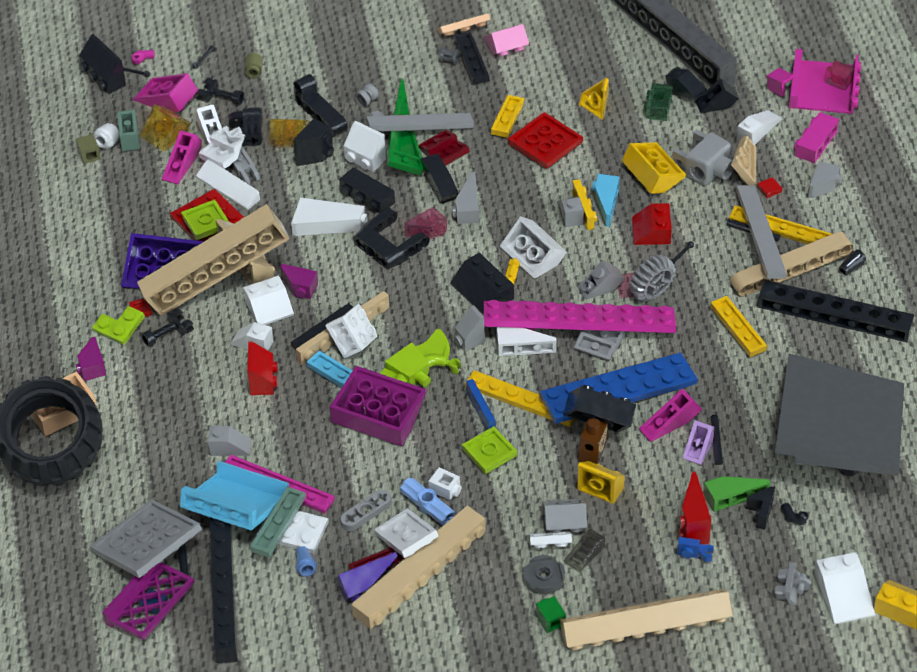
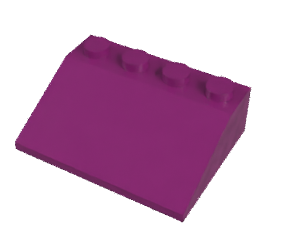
(377, 405)

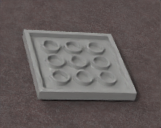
(145, 538)

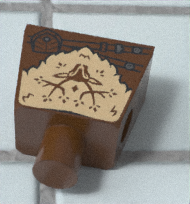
(594, 434)

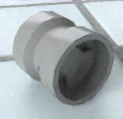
(367, 94)

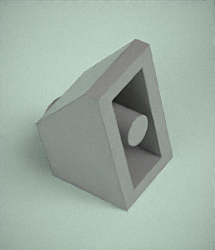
(824, 179)
(571, 211)
(470, 330)
(227, 442)

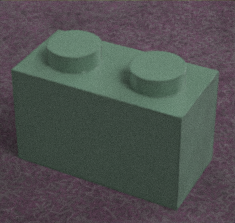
(128, 130)

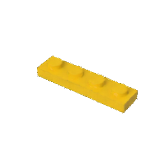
(738, 326)

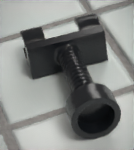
(212, 89)
(173, 318)

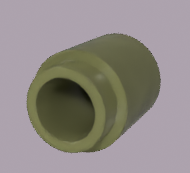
(253, 65)

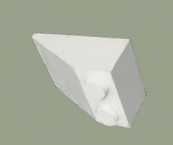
(844, 587)

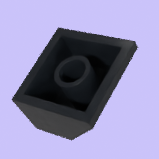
(313, 143)

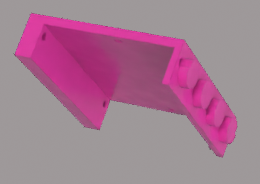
(812, 93)

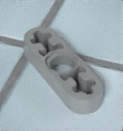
(369, 502)

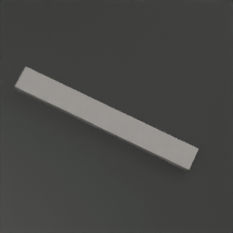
(761, 232)

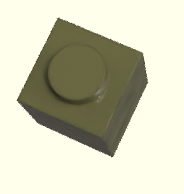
(88, 148)

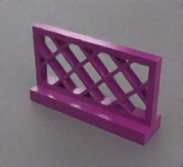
(135, 592)

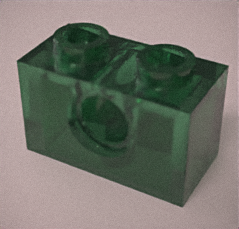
(658, 102)

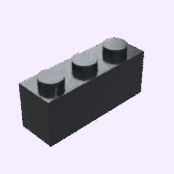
(366, 190)

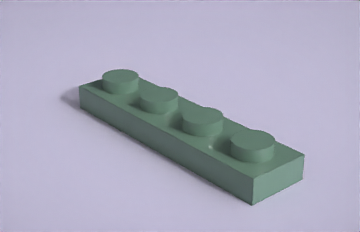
(278, 522)

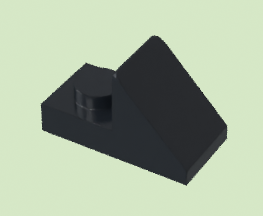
(762, 504)

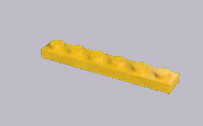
(512, 395)

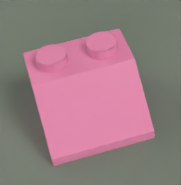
(507, 39)

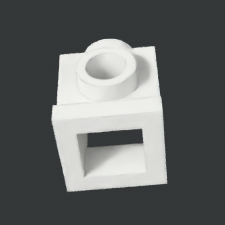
(445, 484)

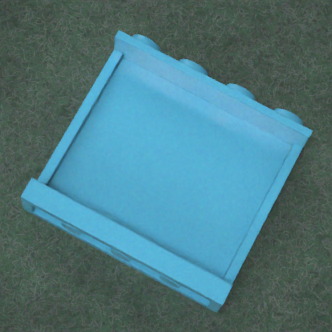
(235, 496)

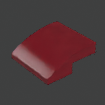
(445, 145)

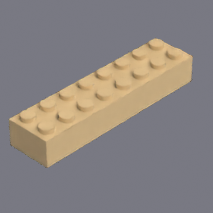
(213, 260)

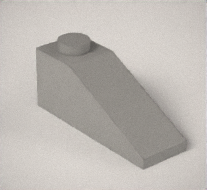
(467, 202)

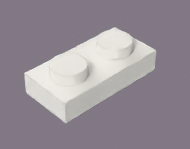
(541, 540)

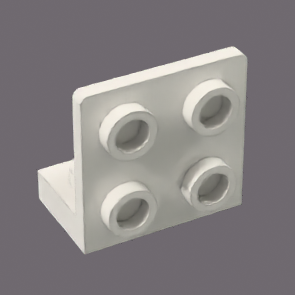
(352, 331)

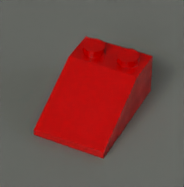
(695, 517)

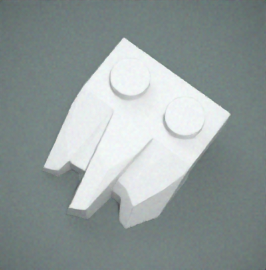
(224, 147)

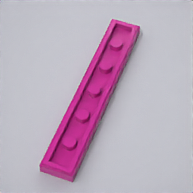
(314, 499)

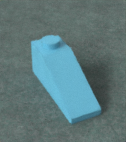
(606, 193)

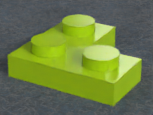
(120, 329)

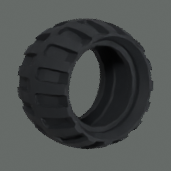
(66, 464)

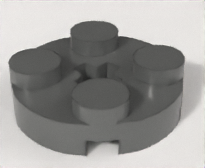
(548, 584)

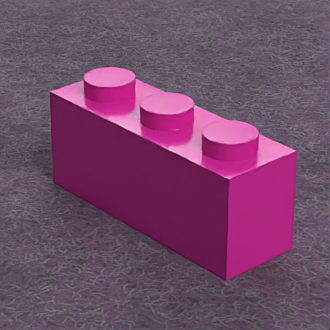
(816, 137)

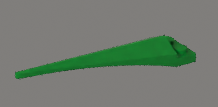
(402, 145)

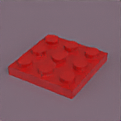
(545, 140)
(230, 212)

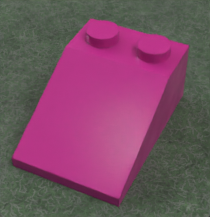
(168, 91)

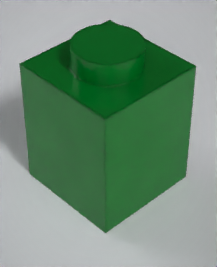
(549, 613)

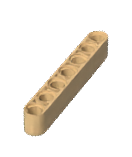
(795, 262)

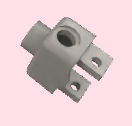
(707, 159)

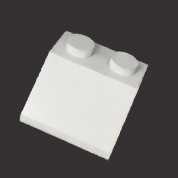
(365, 147)
(268, 301)

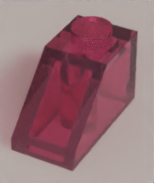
(429, 222)

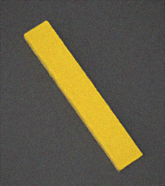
(785, 228)

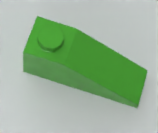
(730, 491)

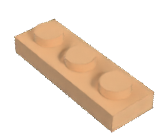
(464, 25)

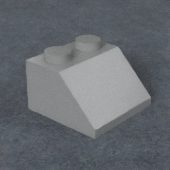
(565, 515)

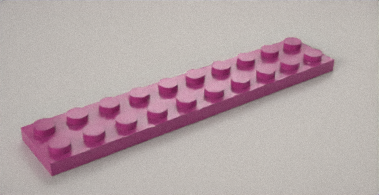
(579, 316)

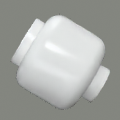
(107, 136)

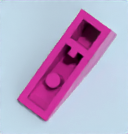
(182, 156)
(672, 415)

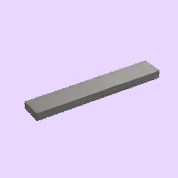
(420, 122)

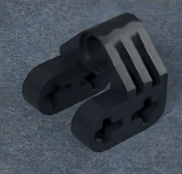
(251, 121)

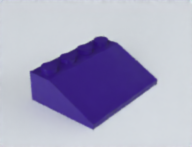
(149, 254)

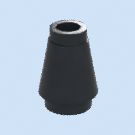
(853, 261)

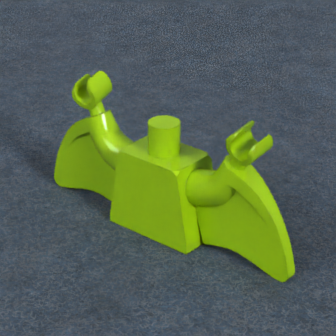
(413, 361)

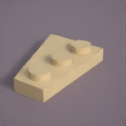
(745, 161)

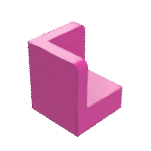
(777, 80)

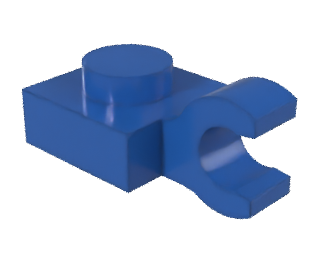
(692, 549)

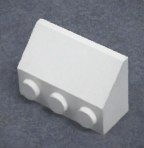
(532, 247)

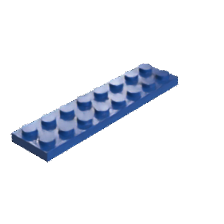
(632, 382)

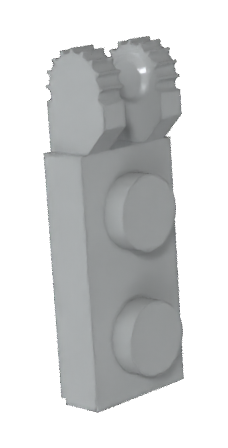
(245, 165)

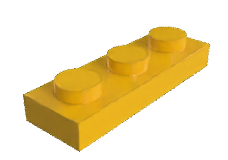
(507, 116)
(589, 216)

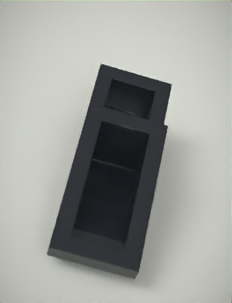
(439, 178)

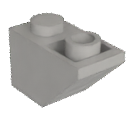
(601, 280)

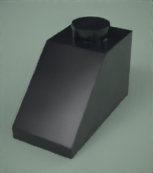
(685, 83)
(717, 98)

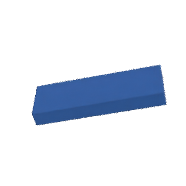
(480, 404)

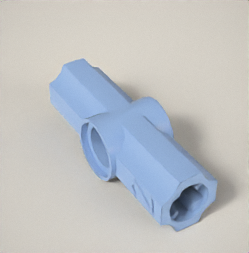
(427, 501)

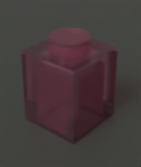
(839, 75)

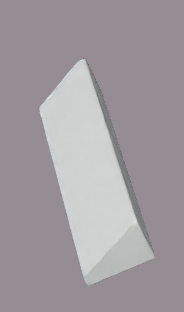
(228, 185)

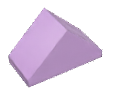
(699, 442)

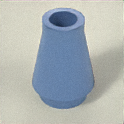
(304, 562)

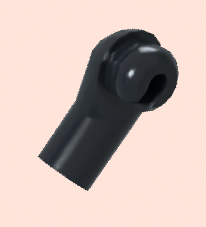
(796, 518)

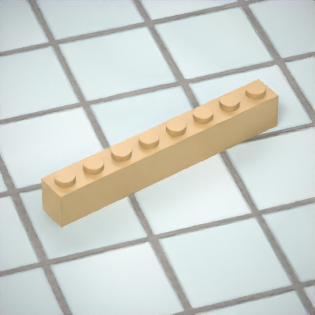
(418, 568)
(646, 618)

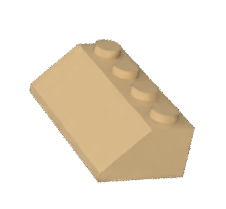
(256, 270)

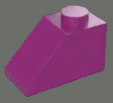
(299, 280)
(90, 361)

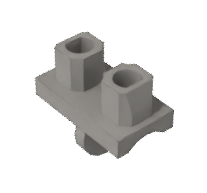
(795, 584)

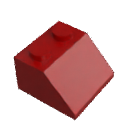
(652, 225)
(261, 370)

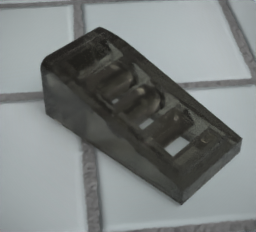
(592, 540)

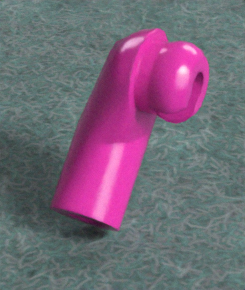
(140, 55)

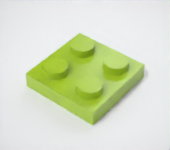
(202, 219)
(489, 450)

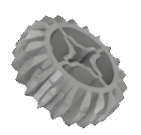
(652, 278)

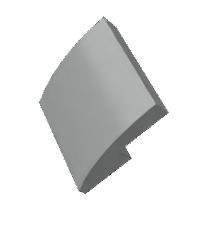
(599, 343)

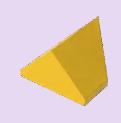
(595, 98)

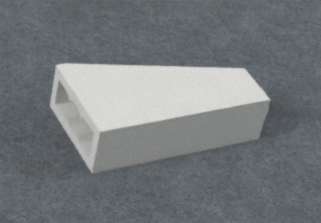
(327, 217)

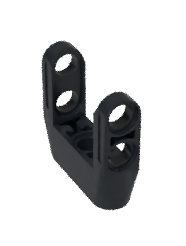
(380, 248)

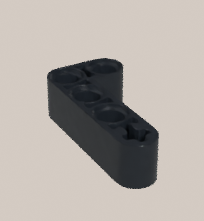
(313, 103)

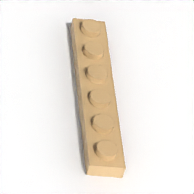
(324, 340)

